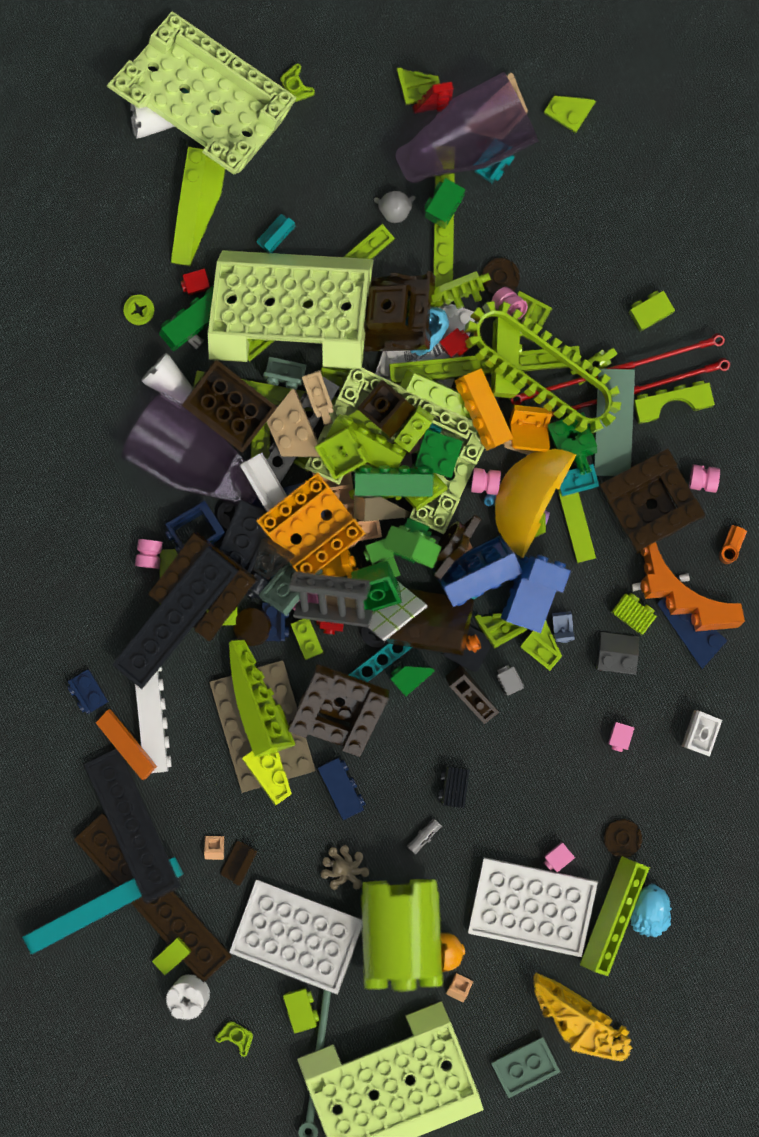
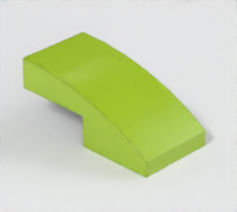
(171, 956)

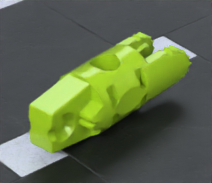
(602, 358)

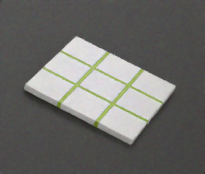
(390, 619)

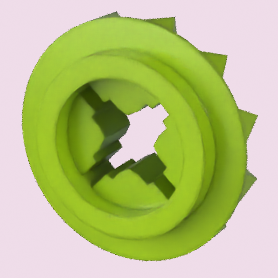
(130, 307)

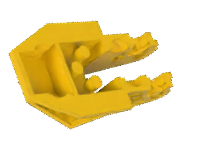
(580, 1022)

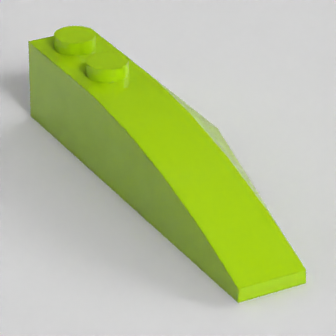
(198, 198)
(260, 715)

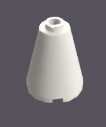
(147, 122)
(168, 378)

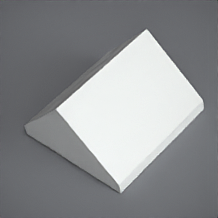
(701, 733)

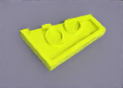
(269, 774)

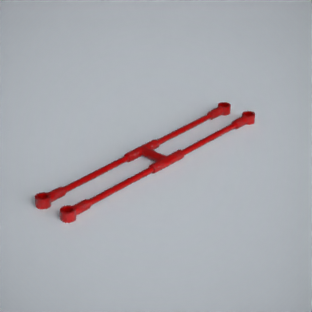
(630, 365)

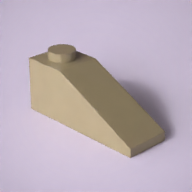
(376, 508)

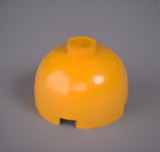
(451, 951)

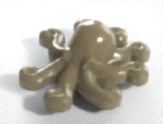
(344, 867)

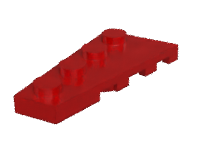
(436, 97)

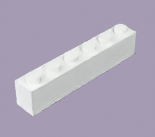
(152, 723)

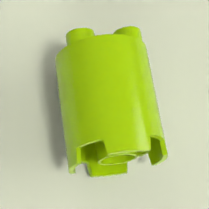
(401, 934)

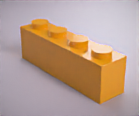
(483, 409)

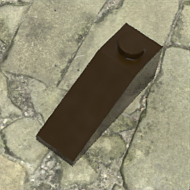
(471, 694)

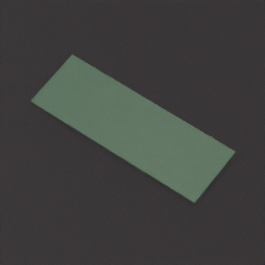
(615, 440)

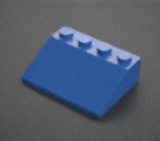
(479, 570)

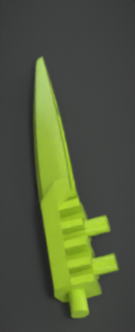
(456, 290)

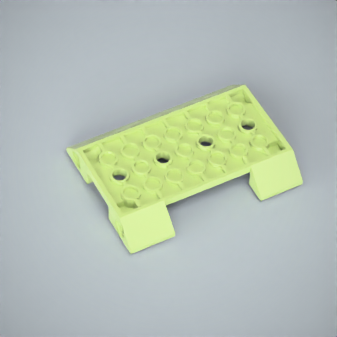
(214, 81)
(291, 282)
(441, 509)
(400, 1109)

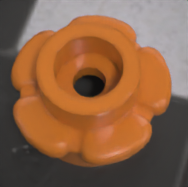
(473, 643)

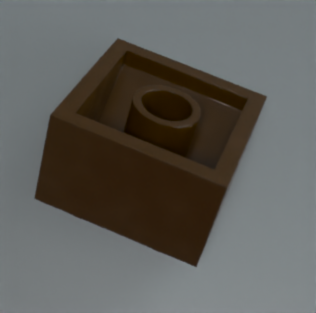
(386, 408)

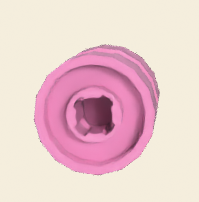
(507, 295)
(704, 478)
(485, 481)
(148, 554)

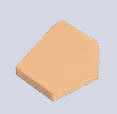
(214, 847)
(459, 987)

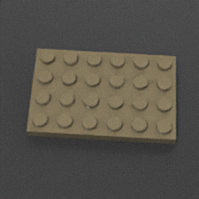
(295, 760)

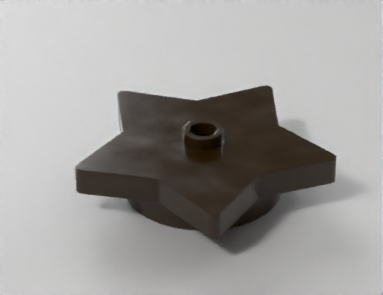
(454, 544)

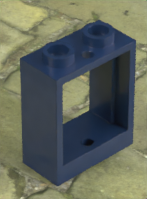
(201, 509)

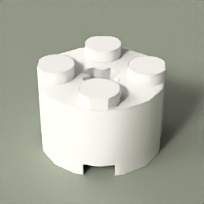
(188, 997)

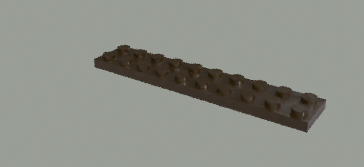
(165, 914)

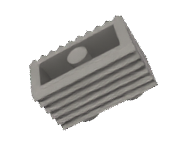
(509, 680)

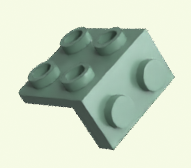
(284, 372)

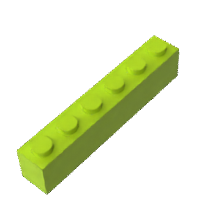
(614, 916)

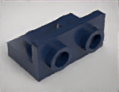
(278, 629)
(87, 692)

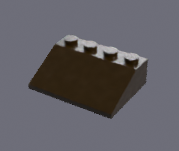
(229, 405)
(437, 626)

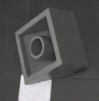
(618, 653)

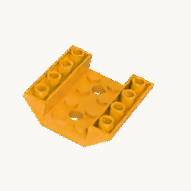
(302, 515)

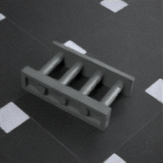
(331, 586)

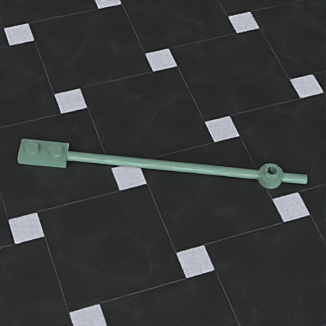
(319, 1045)

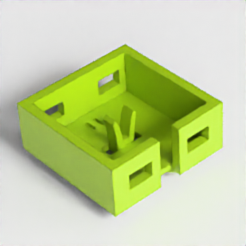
(335, 458)

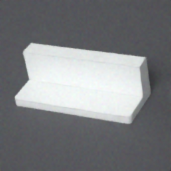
(264, 481)

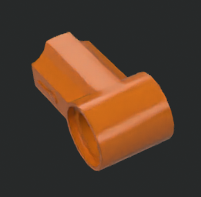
(733, 543)

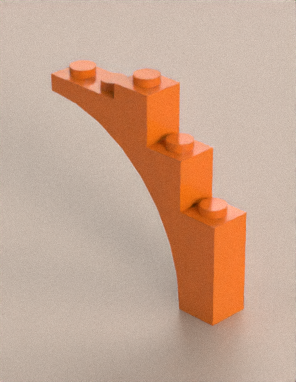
(681, 600)

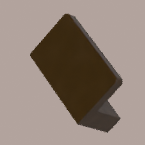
(239, 862)

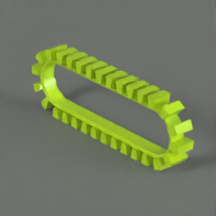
(595, 423)

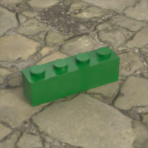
(188, 321)
(394, 481)

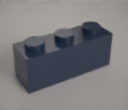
(342, 788)

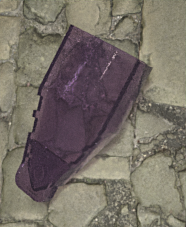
(470, 133)
(186, 453)

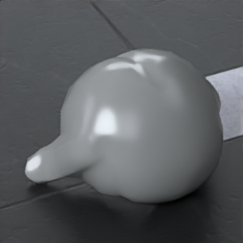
(395, 206)

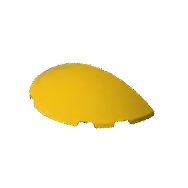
(526, 494)

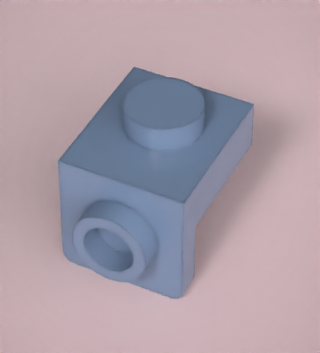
(563, 627)

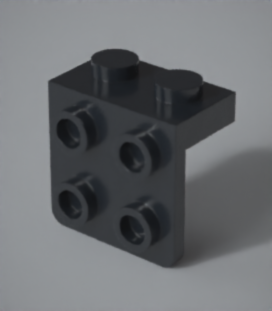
(470, 659)

